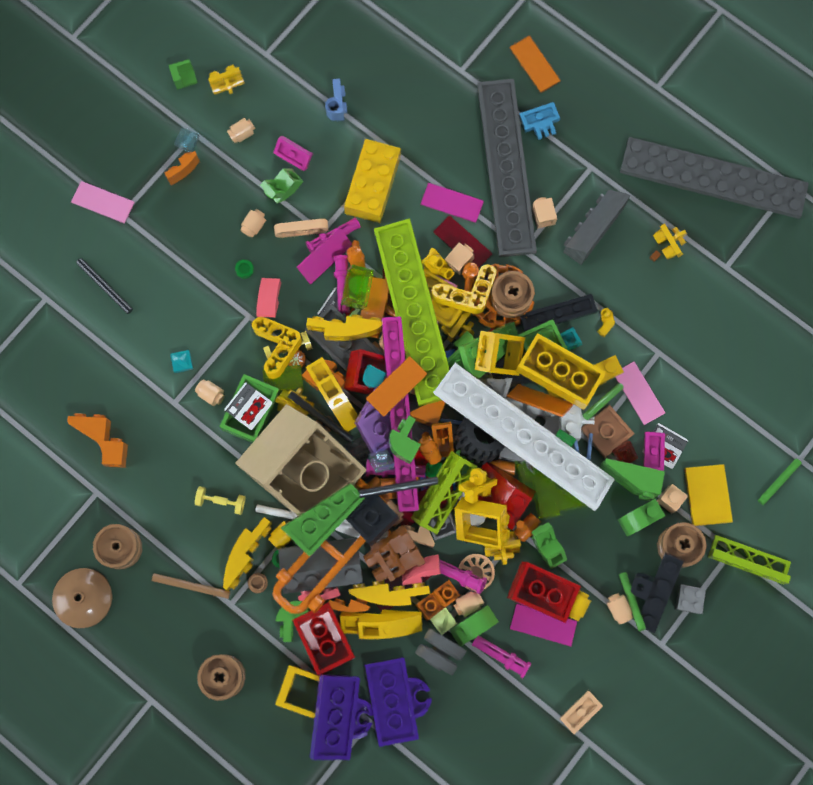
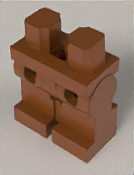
(394, 554)

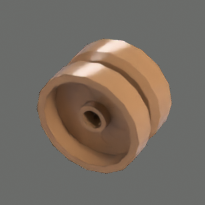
(510, 305)
(690, 536)
(107, 552)
(209, 677)

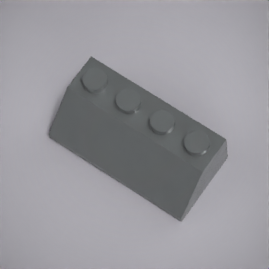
(596, 225)
(319, 565)

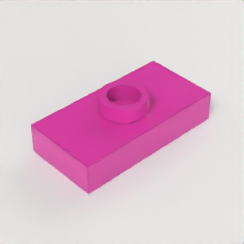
(292, 153)
(654, 450)

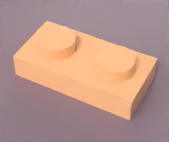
(581, 712)

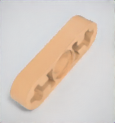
(301, 228)

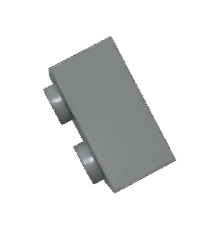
(508, 455)
(447, 528)
(690, 599)

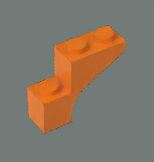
(98, 428)

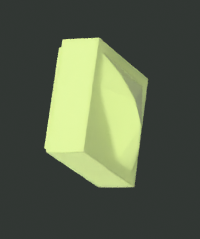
(443, 621)

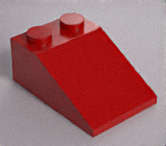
(356, 367)
(508, 492)
(543, 591)
(323, 639)

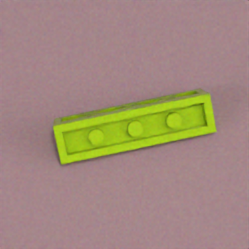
(430, 504)
(750, 566)

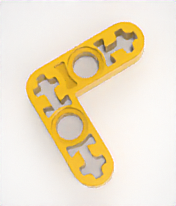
(469, 297)
(283, 344)

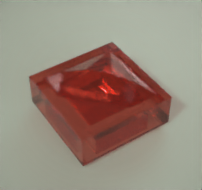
(625, 452)

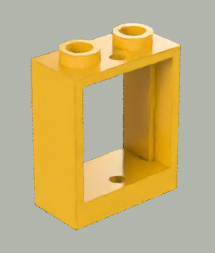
(487, 361)
(480, 535)
(286, 687)

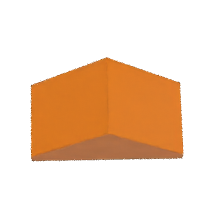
(429, 413)
(443, 437)

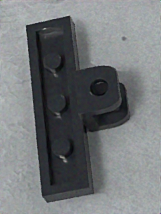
(657, 590)

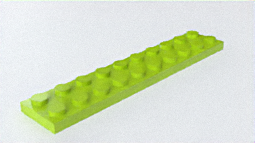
(414, 305)

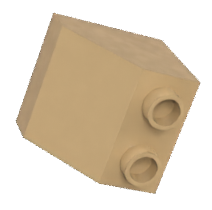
(299, 461)

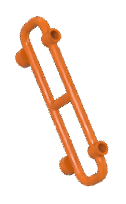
(313, 600)

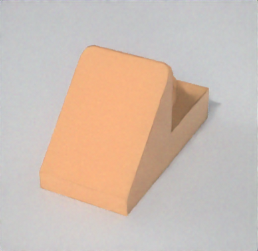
(422, 537)

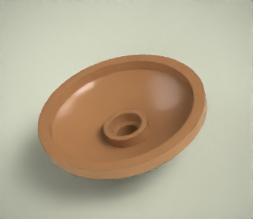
(95, 598)

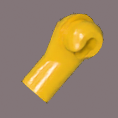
(607, 320)

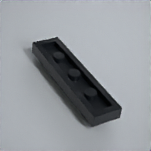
(560, 312)

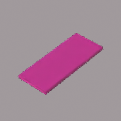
(452, 202)
(323, 255)
(543, 626)

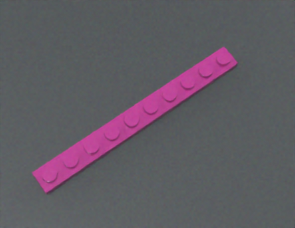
(394, 357)

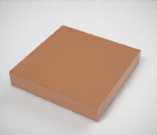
(608, 431)

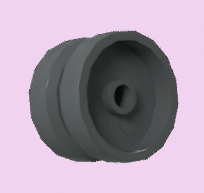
(440, 652)

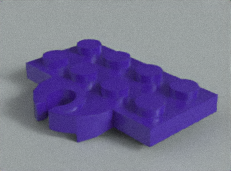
(395, 701)
(338, 718)

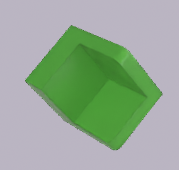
(183, 74)

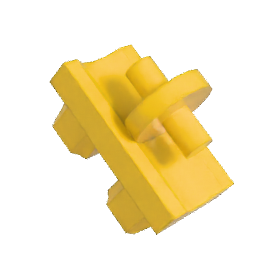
(226, 80)
(673, 249)
(437, 265)
(460, 325)
(283, 399)
(477, 485)
(510, 547)

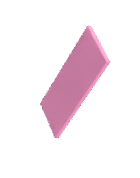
(102, 202)
(640, 394)

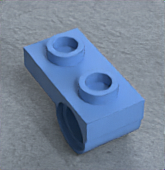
(336, 101)

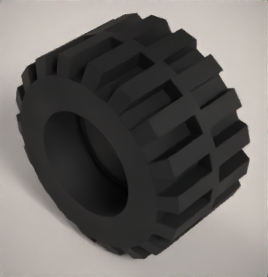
(473, 448)

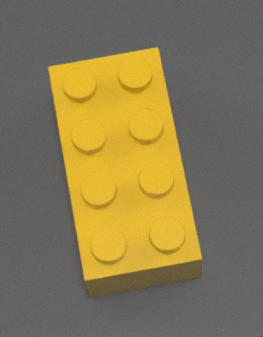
(372, 181)
(560, 371)

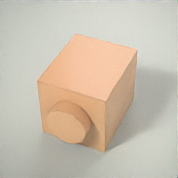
(544, 212)
(459, 257)
(672, 498)

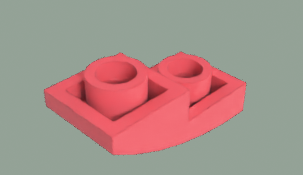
(268, 297)
(415, 574)
(328, 593)

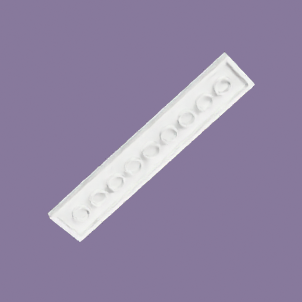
(524, 436)

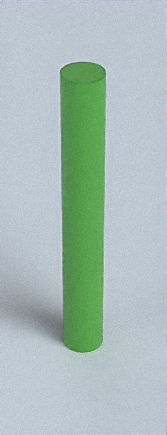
(603, 401)
(779, 481)
(632, 601)

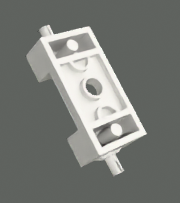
(569, 423)

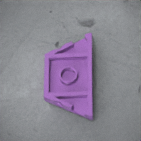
(374, 428)

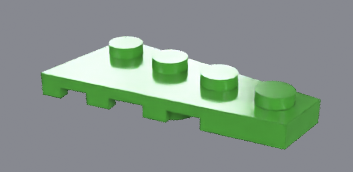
(469, 350)
(320, 521)

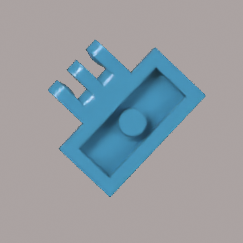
(540, 120)

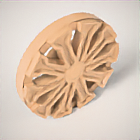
(478, 569)

